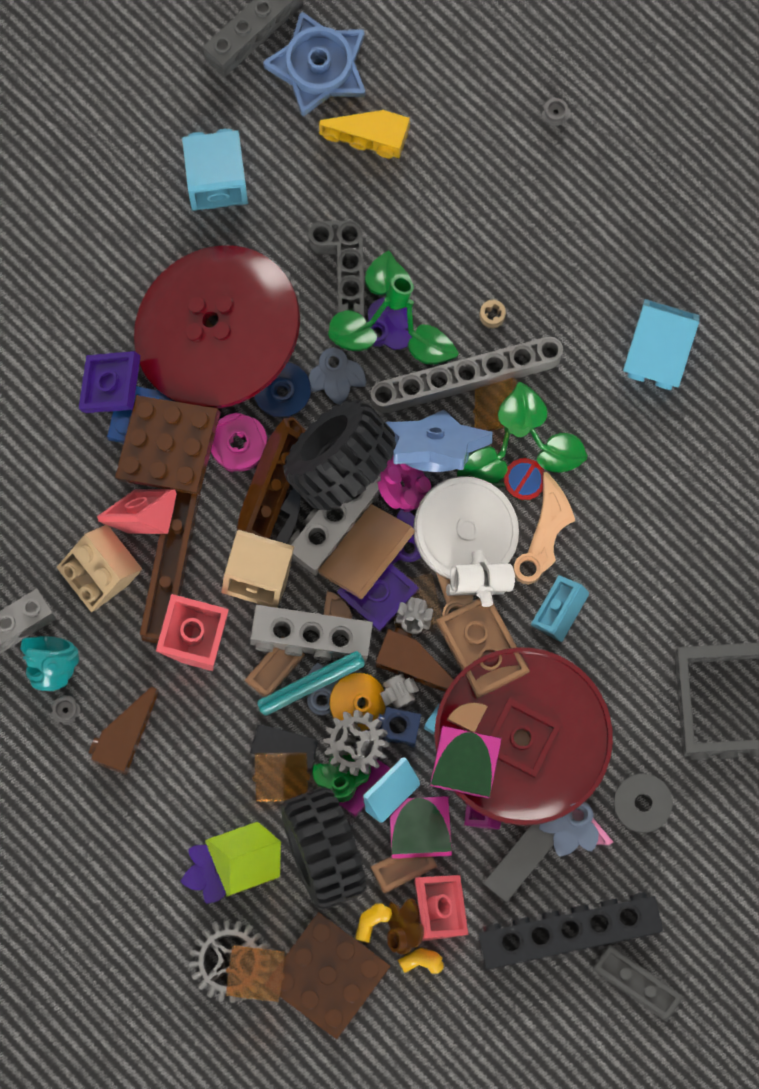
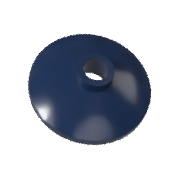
(299, 391)

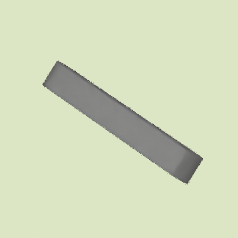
(456, 385)

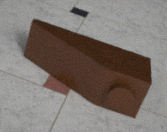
(406, 656)
(122, 737)

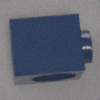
(412, 723)

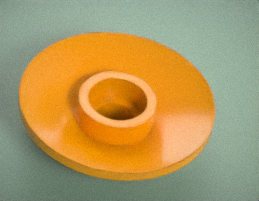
(350, 689)

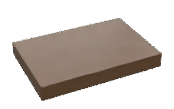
(366, 551)
(475, 633)

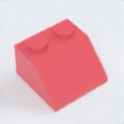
(192, 632)

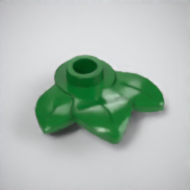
(330, 777)

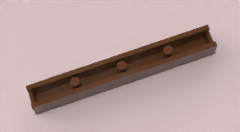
(169, 565)

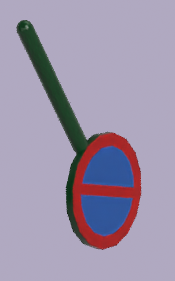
(523, 479)

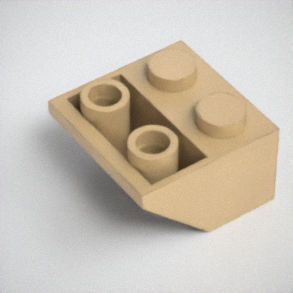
(99, 567)
(257, 569)

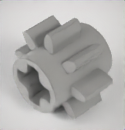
(414, 615)
(399, 691)

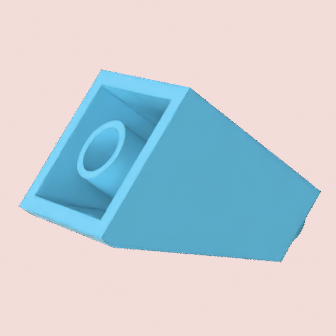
(214, 169)
(661, 344)

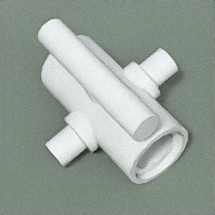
(481, 579)

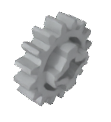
(361, 753)

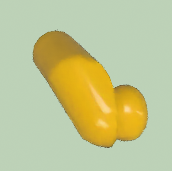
(370, 918)
(422, 957)

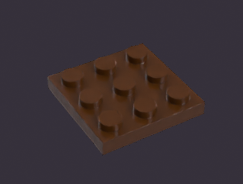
(167, 444)
(329, 975)

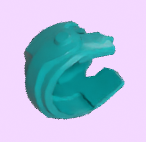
(49, 661)

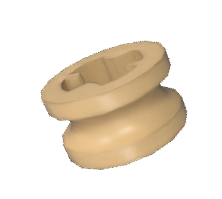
(488, 306)

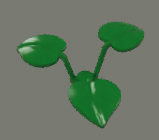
(388, 277)
(520, 415)

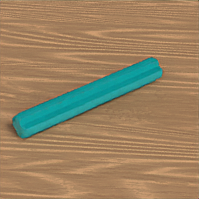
(311, 683)

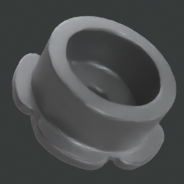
(560, 106)
(65, 702)

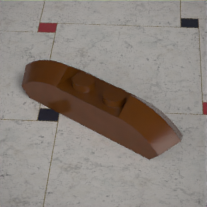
(269, 481)

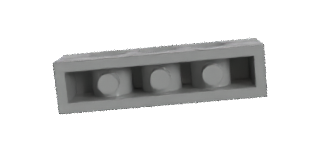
(314, 556)
(268, 618)
(23, 619)

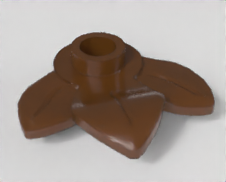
(404, 926)

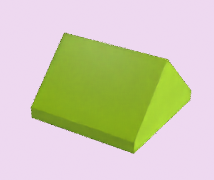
(245, 857)

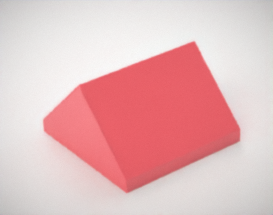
(142, 512)
(441, 907)

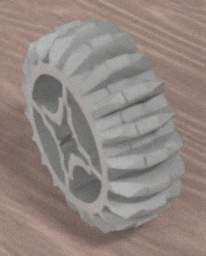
(212, 941)

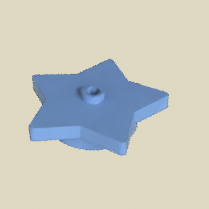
(316, 45)
(436, 443)

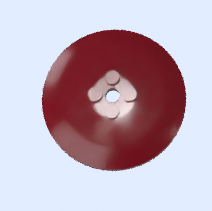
(236, 355)
(566, 732)

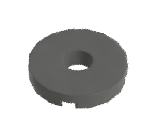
(650, 787)

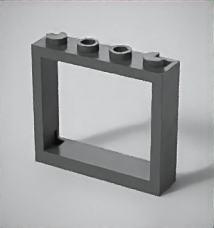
(709, 653)

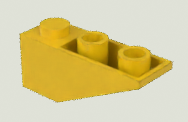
(373, 130)

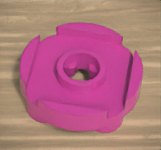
(245, 427)
(402, 497)

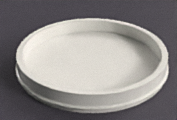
(462, 518)

